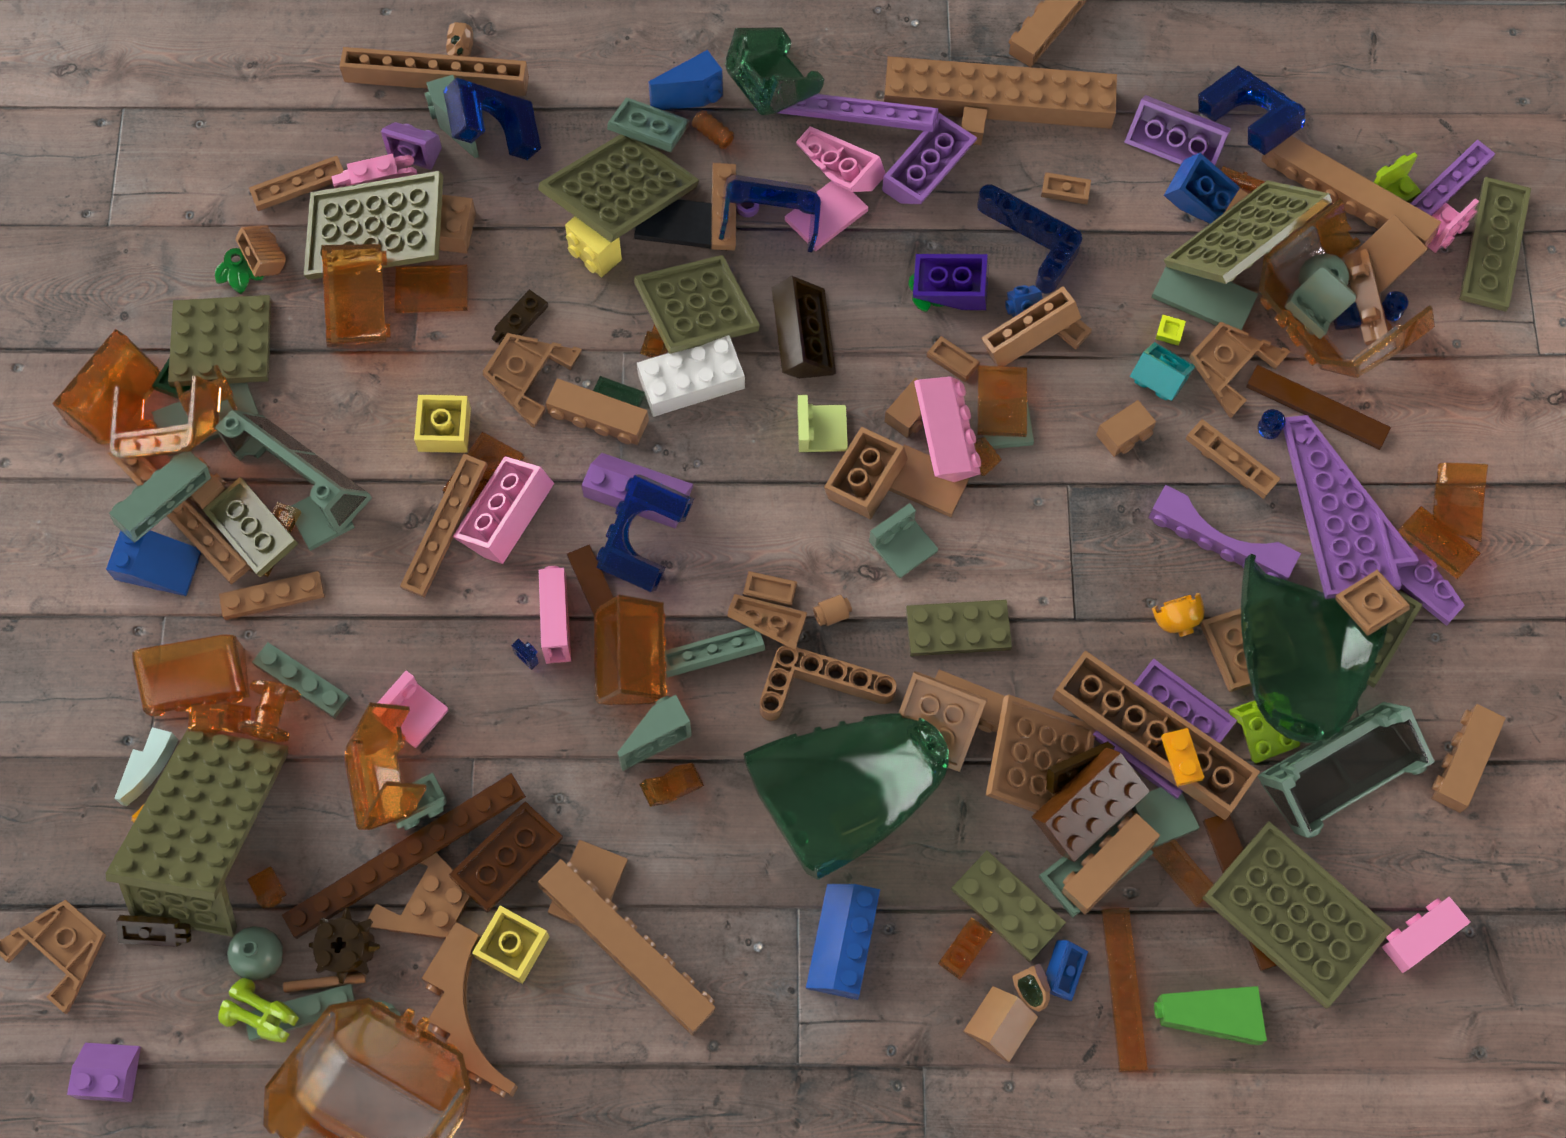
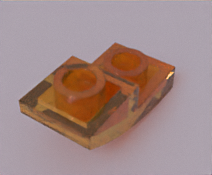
(965, 948)

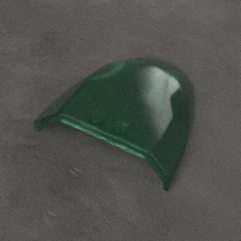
(1303, 655)
(847, 785)

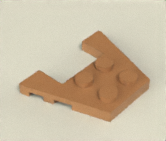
(1224, 355)
(518, 365)
(432, 907)
(64, 939)

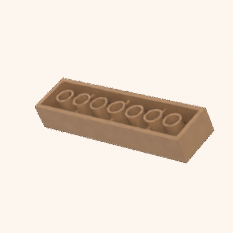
(1136, 725)

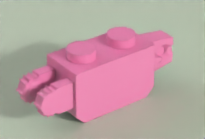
(374, 170)

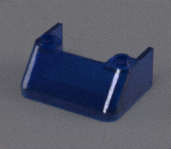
(774, 193)

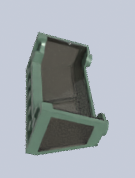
(332, 491)
(1346, 766)

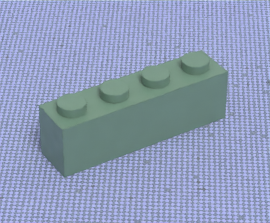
(159, 495)

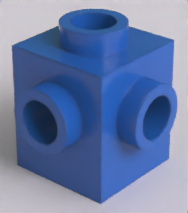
(1022, 298)

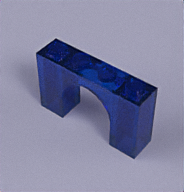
(1243, 88)
(516, 116)
(618, 554)

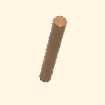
(322, 982)

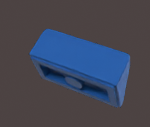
(1065, 969)

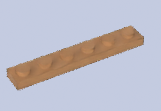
(443, 525)

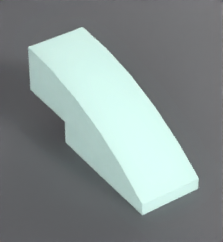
(145, 765)

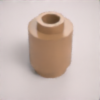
(832, 610)

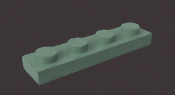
(713, 651)
(297, 676)
(309, 1008)

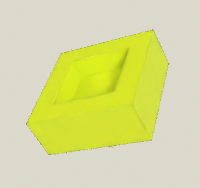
(1170, 330)

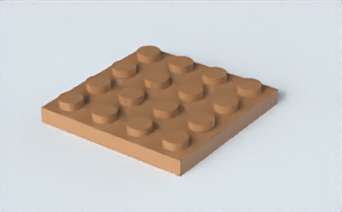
(1026, 745)

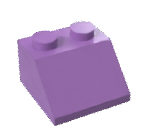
(408, 140)
(104, 1072)

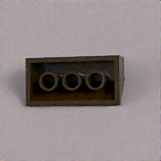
(803, 329)

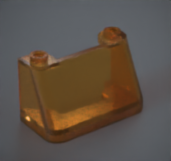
(354, 294)

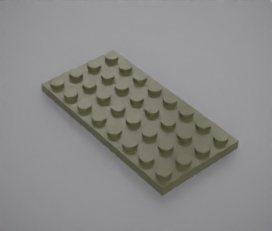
(198, 815)

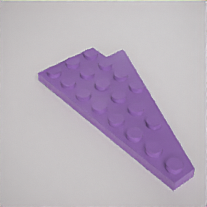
(1342, 519)

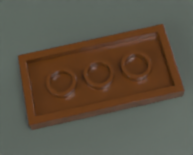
(506, 856)

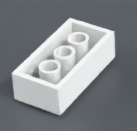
(691, 376)

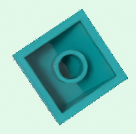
(1162, 371)

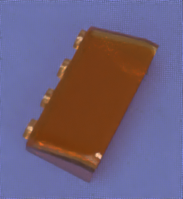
(89, 397)
(629, 651)
(191, 674)

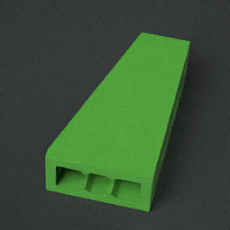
(1217, 1013)

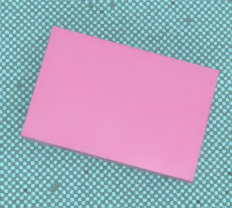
(837, 211)

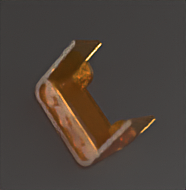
(140, 437)
(374, 769)

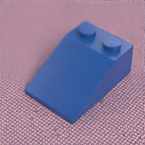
(688, 84)
(1201, 189)
(154, 562)

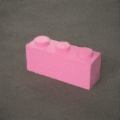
(1425, 933)

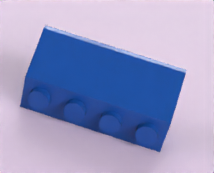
(843, 940)

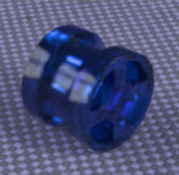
(1398, 301)
(1276, 423)

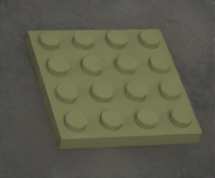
(696, 303)
(220, 333)
(200, 913)

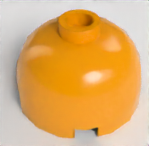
(1180, 614)

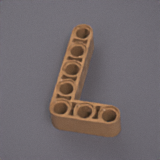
(821, 677)

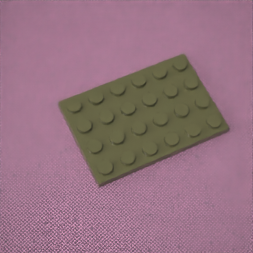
(618, 186)
(393, 212)
(1247, 231)
(1297, 914)

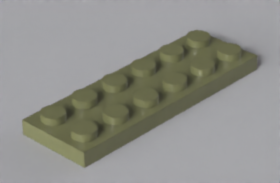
(1495, 244)

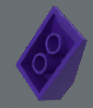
(952, 280)

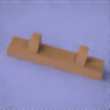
(1368, 296)
(1232, 459)

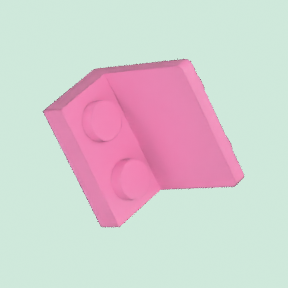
(1451, 224)
(424, 708)

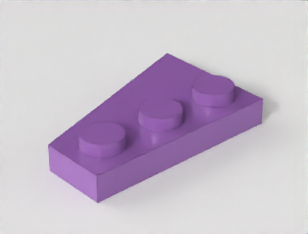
(1429, 588)

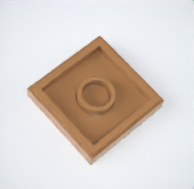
(1372, 602)

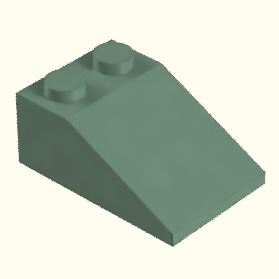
(438, 110)
(659, 730)

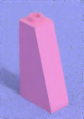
(554, 615)

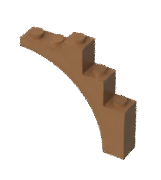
(449, 975)

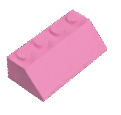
(948, 428)
(504, 509)

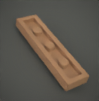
(720, 173)
(295, 183)
(271, 595)

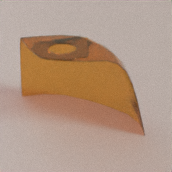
(1460, 498)

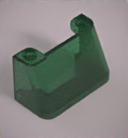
(765, 73)

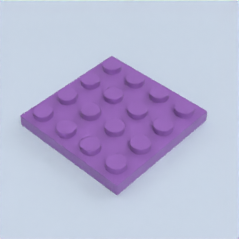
(1185, 702)

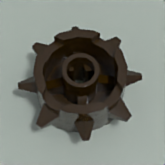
(329, 951)

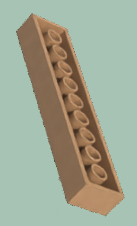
(1004, 91)

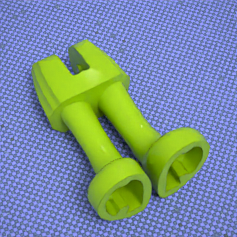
(268, 1024)

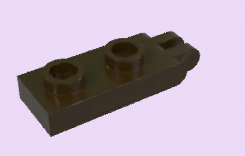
(520, 316)
(152, 931)

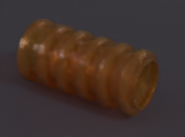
(715, 131)

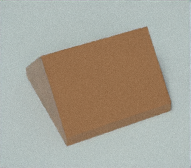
(1001, 1023)

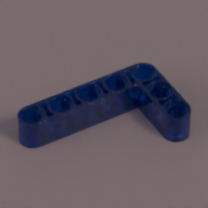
(1035, 231)

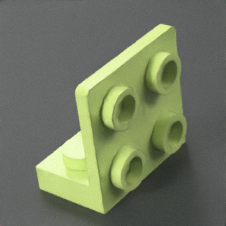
(821, 427)

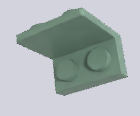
(902, 541)

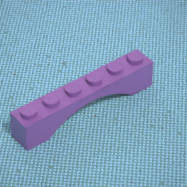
(1178, 514)

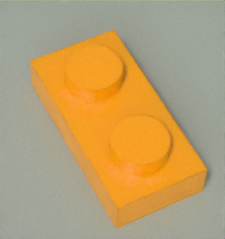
(1182, 757)

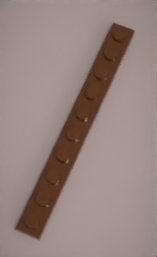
(403, 856)

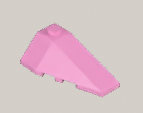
(841, 161)

